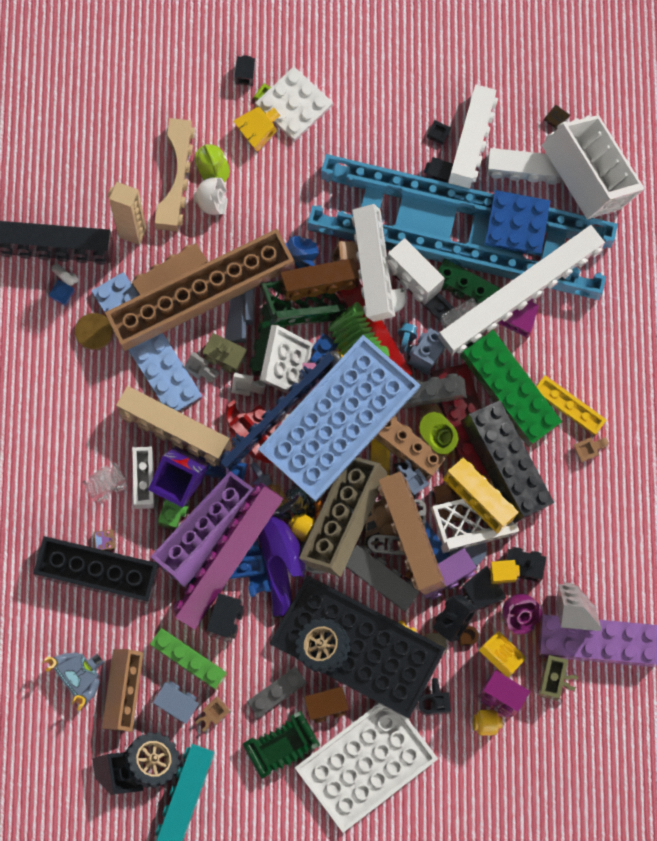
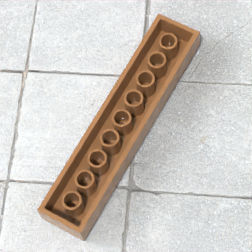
(200, 289)

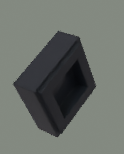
(438, 132)

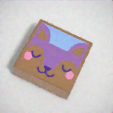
(105, 540)

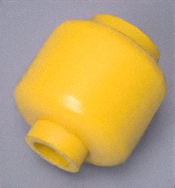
(301, 526)
(487, 722)

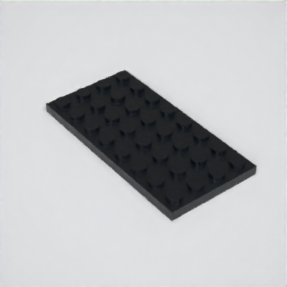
(384, 656)

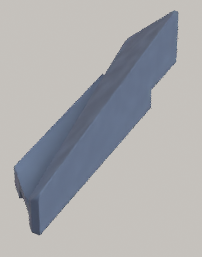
(239, 316)

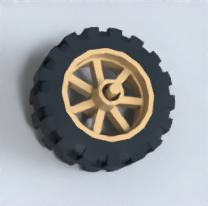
(332, 660)
(139, 774)

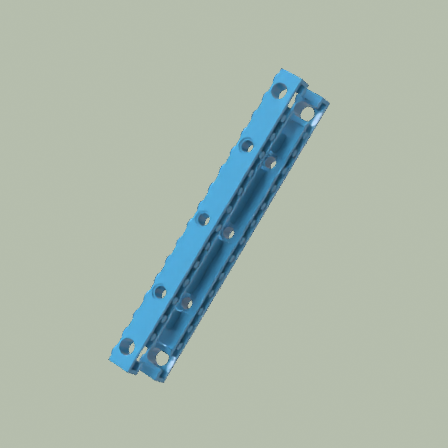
(428, 220)

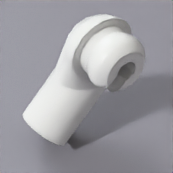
(68, 278)

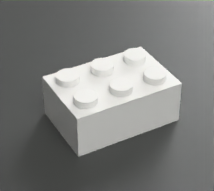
(414, 272)

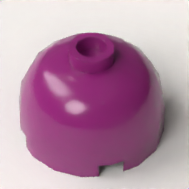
(521, 613)

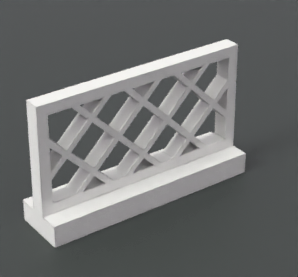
(466, 539)

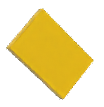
(502, 654)

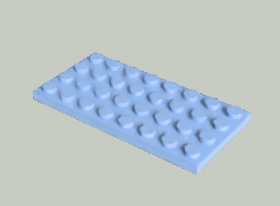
(339, 418)

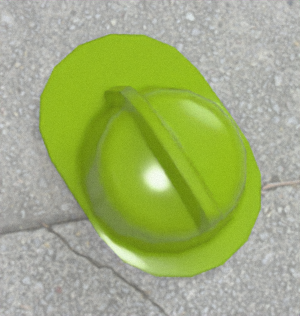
(212, 162)
(438, 433)

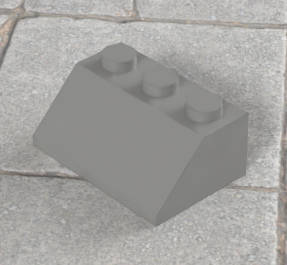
(576, 609)

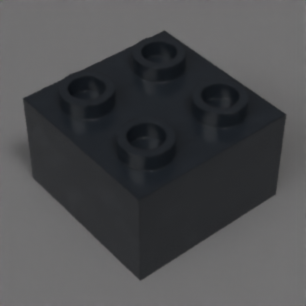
(224, 618)

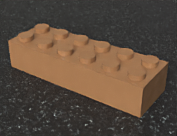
(412, 534)

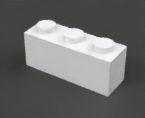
(142, 477)

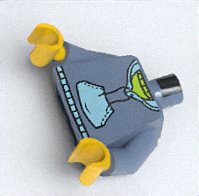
(77, 674)

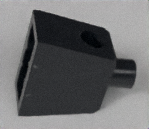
(481, 591)

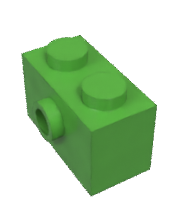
(172, 515)

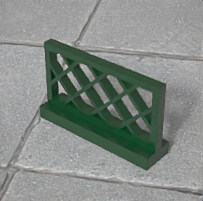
(304, 315)

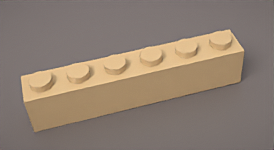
(127, 212)

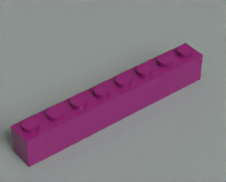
(227, 555)

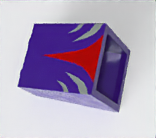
(178, 476)

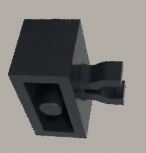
(530, 564)
(455, 617)

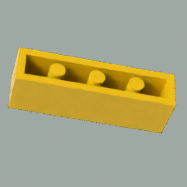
(480, 495)

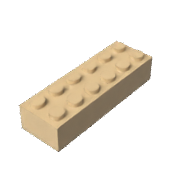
(173, 426)

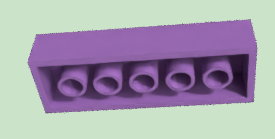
(198, 534)
(615, 643)

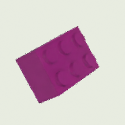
(503, 694)

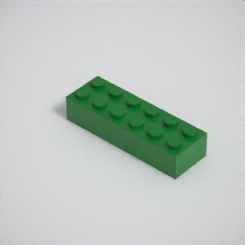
(510, 384)

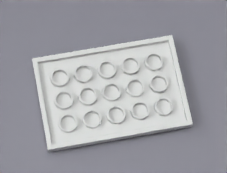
(365, 765)

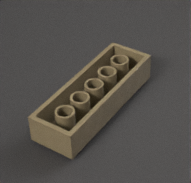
(343, 517)

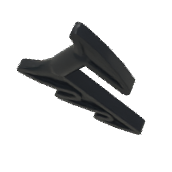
(297, 503)

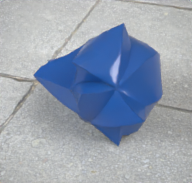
(302, 251)

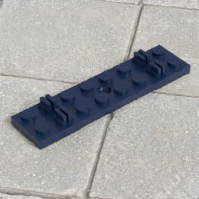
(308, 380)

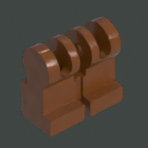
(445, 494)

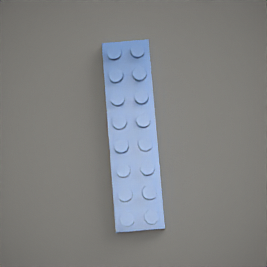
(154, 356)

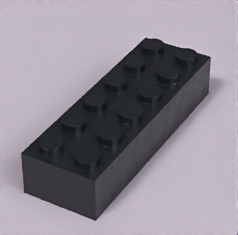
(55, 242)
(507, 460)
(96, 570)

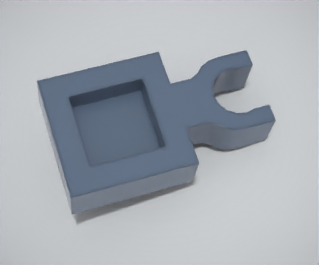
(414, 478)

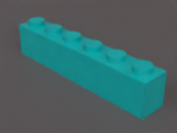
(185, 794)

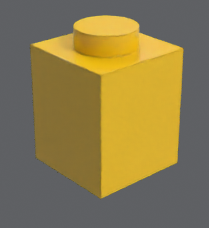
(504, 571)

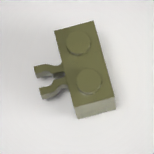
(224, 353)
(553, 678)

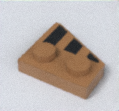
(378, 522)

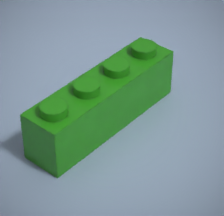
(188, 659)

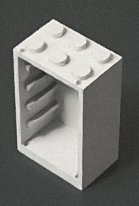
(592, 166)

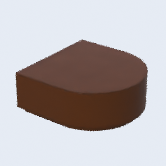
(469, 636)

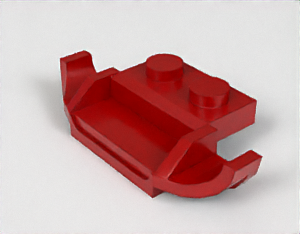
(241, 422)

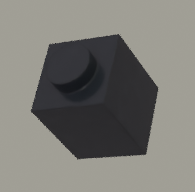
(245, 70)
(438, 170)

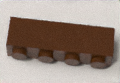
(319, 279)

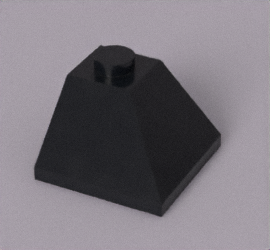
(113, 776)

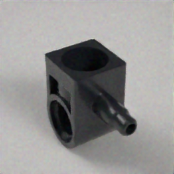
(440, 701)

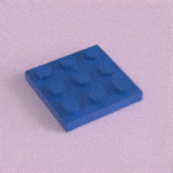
(517, 222)

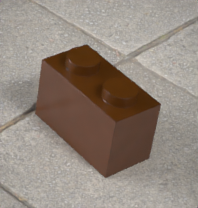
(326, 704)

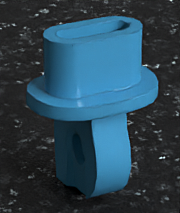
(407, 333)

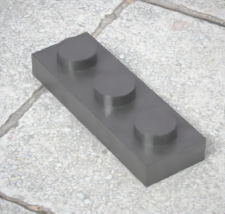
(276, 692)

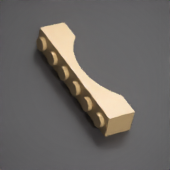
(169, 210)

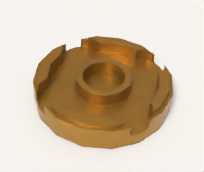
(93, 331)

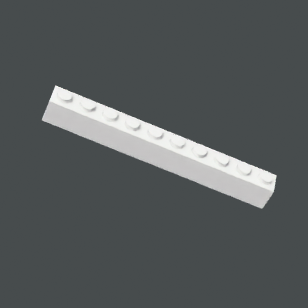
(521, 289)

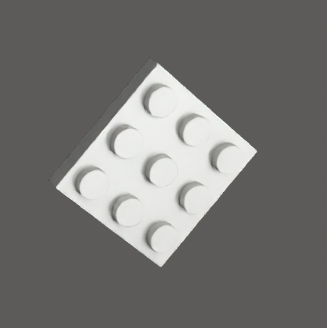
(296, 101)
(284, 358)

